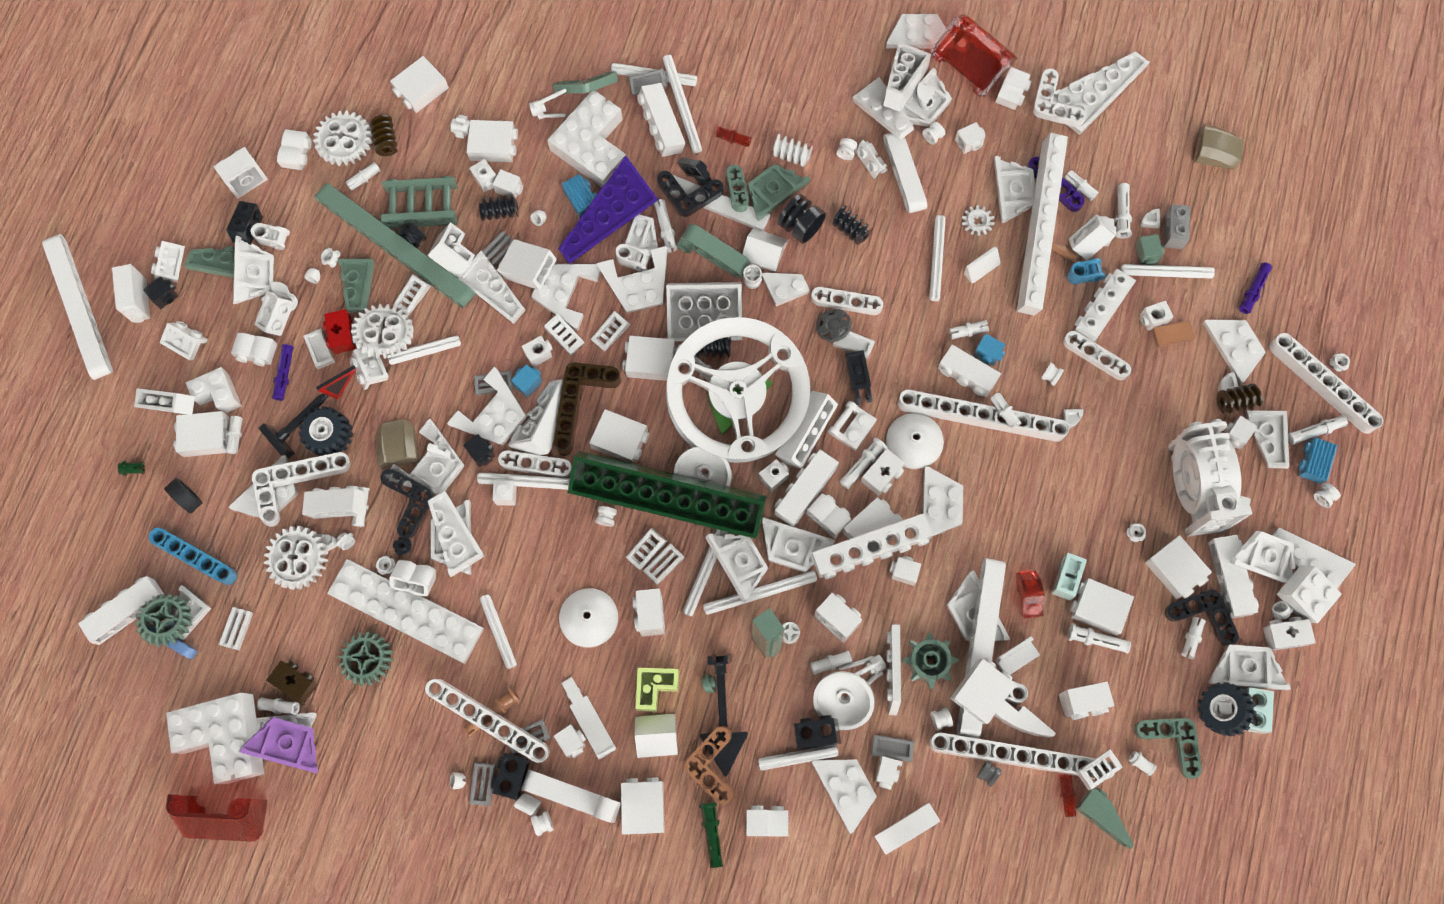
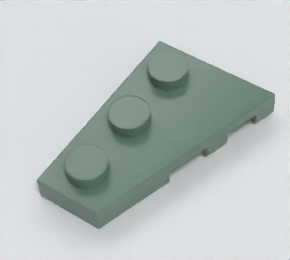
(212, 261)
(357, 282)

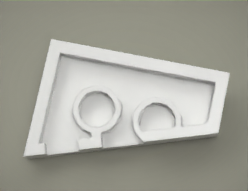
(1271, 436)

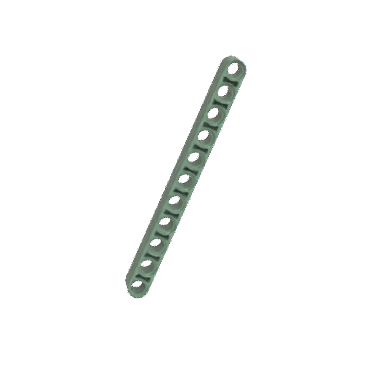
(395, 245)

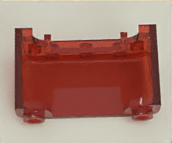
(973, 54)
(242, 822)

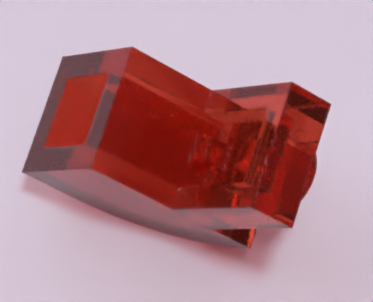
(1031, 592)

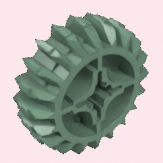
(158, 611)
(365, 651)

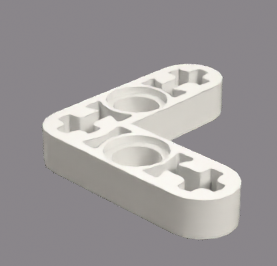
(1047, 103)

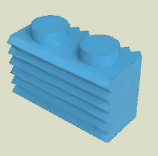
(579, 193)
(1317, 460)

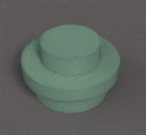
(709, 683)

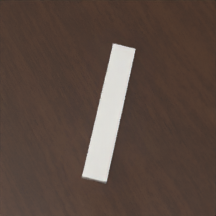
(723, 206)

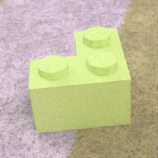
(650, 682)

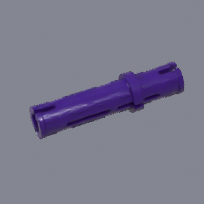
(1253, 294)
(281, 378)

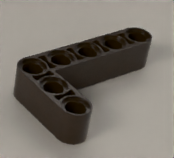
(574, 399)

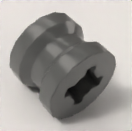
(989, 773)

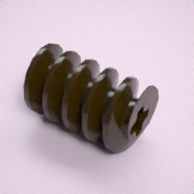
(383, 135)
(1239, 397)

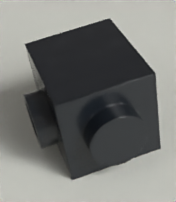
(161, 292)
(480, 450)

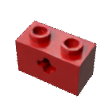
(338, 328)

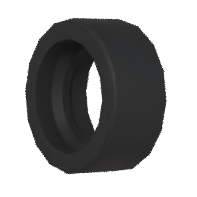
(183, 495)

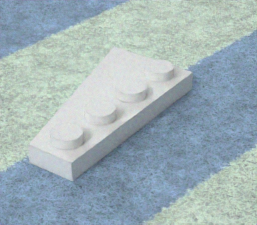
(491, 287)
(455, 538)
(1308, 554)

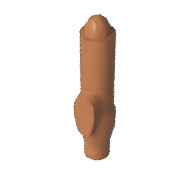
(1063, 251)

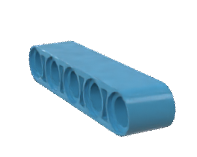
(186, 550)

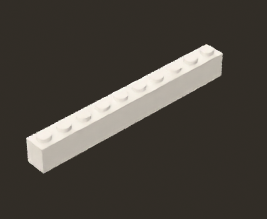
(1042, 224)

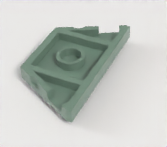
(773, 189)

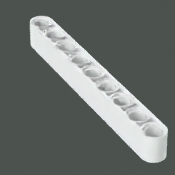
(77, 307)
(991, 422)
(983, 631)
(1010, 754)

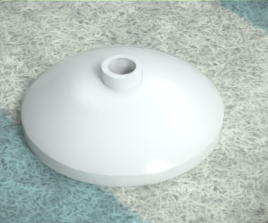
(915, 452)
(695, 459)
(589, 631)
(850, 710)

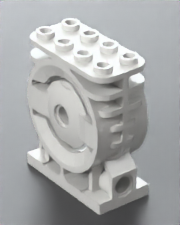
(1208, 478)

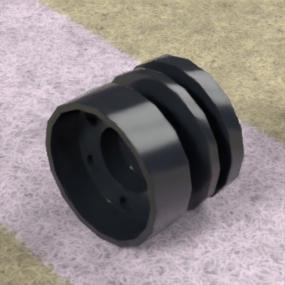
(801, 218)

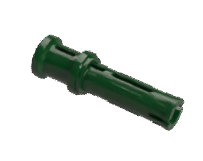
(711, 825)

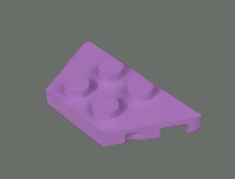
(284, 744)

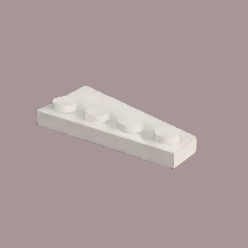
(872, 102)
(894, 670)

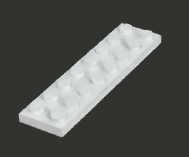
(406, 611)

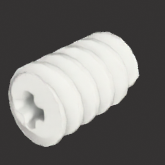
(799, 153)

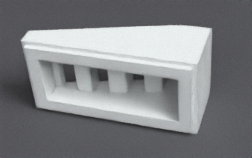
(416, 298)
(553, 323)
(605, 327)
(651, 553)
(1082, 773)

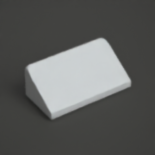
(982, 265)

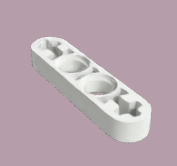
(847, 298)
(1095, 357)
(536, 460)

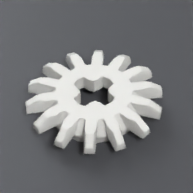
(976, 214)

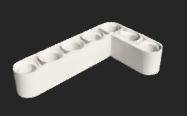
(292, 477)
(571, 796)

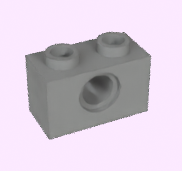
(1177, 226)

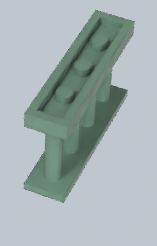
(425, 218)

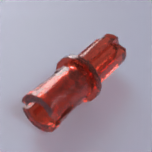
(733, 136)
(1068, 794)

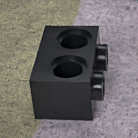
(243, 219)
(817, 738)
(516, 777)

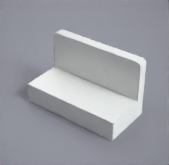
(1091, 237)
(1017, 656)

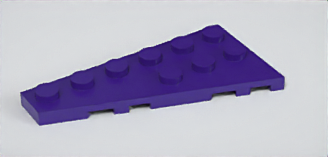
(614, 206)

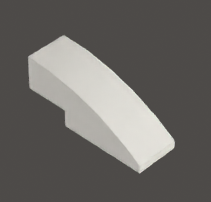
(1023, 721)
(907, 828)

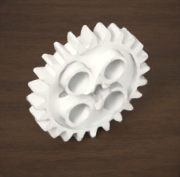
(343, 138)
(395, 335)
(279, 556)

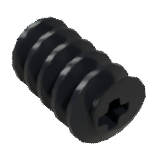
(491, 208)
(851, 226)
(720, 346)

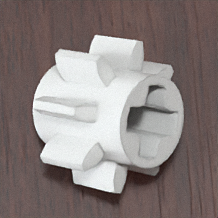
(460, 126)

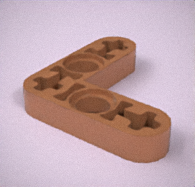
(704, 761)

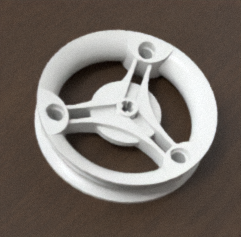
(745, 378)

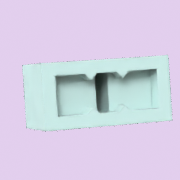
(1069, 576)
(1264, 710)

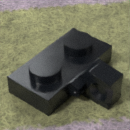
(695, 169)

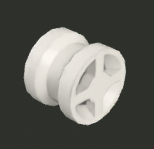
(933, 133)
(846, 149)
(1052, 374)
(1327, 495)
(605, 516)
(790, 629)
(941, 718)
(542, 823)

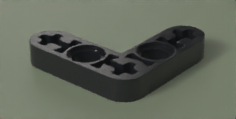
(688, 200)
(414, 494)
(1211, 609)

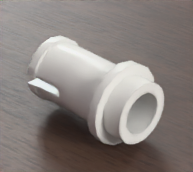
(1142, 763)

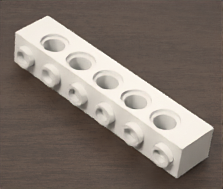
(917, 524)

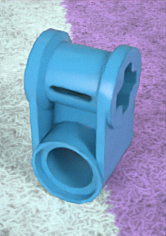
(1089, 272)

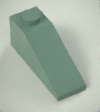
(1103, 814)

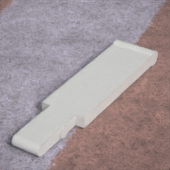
(589, 720)

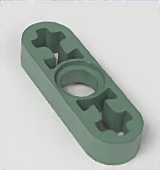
(739, 181)

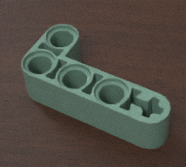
(713, 249)

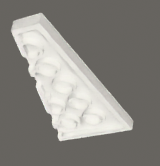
(1100, 89)

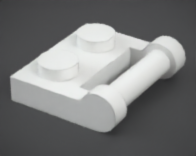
(858, 428)

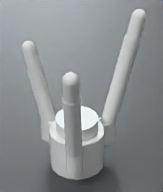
(538, 107)
(874, 665)

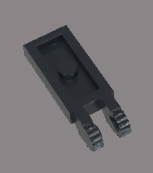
(858, 375)

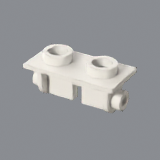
(867, 154)

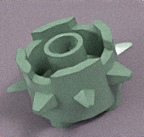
(942, 660)

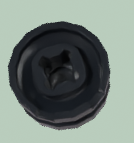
(412, 234)

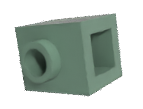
(1149, 249)

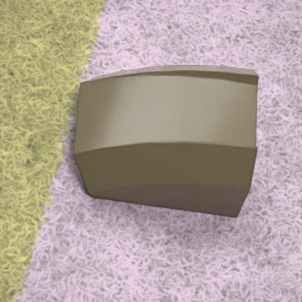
(1218, 148)
(396, 444)

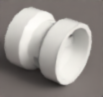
(752, 272)

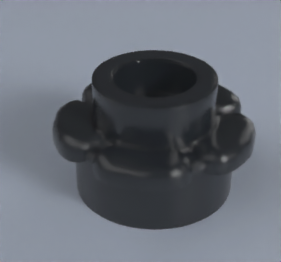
(407, 546)

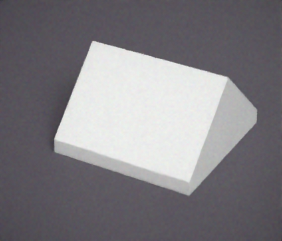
(764, 249)
(656, 735)

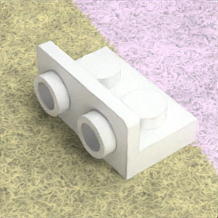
(168, 262)
(273, 314)
(182, 339)
(369, 369)

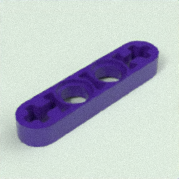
(1075, 195)

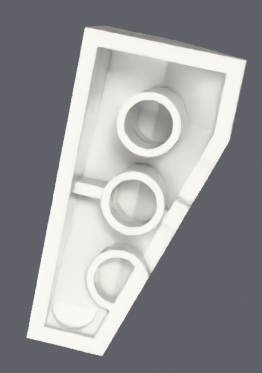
(539, 429)

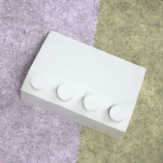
(700, 303)

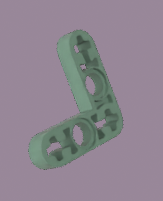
(588, 85)
(1176, 732)

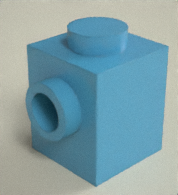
(990, 350)
(527, 380)

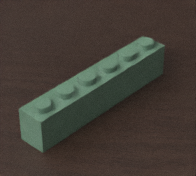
(767, 633)

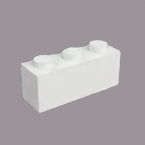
(969, 371)
(164, 401)
(333, 502)

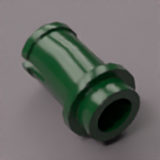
(131, 468)

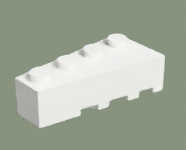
(907, 71)

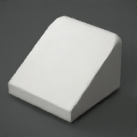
(528, 804)

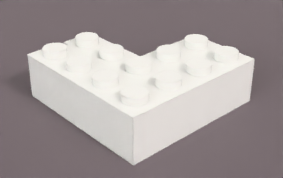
(583, 135)
(224, 728)

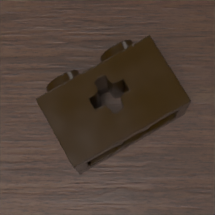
(281, 679)

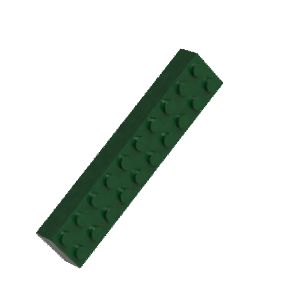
(667, 494)

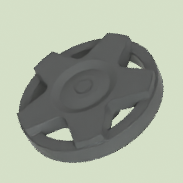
(833, 324)

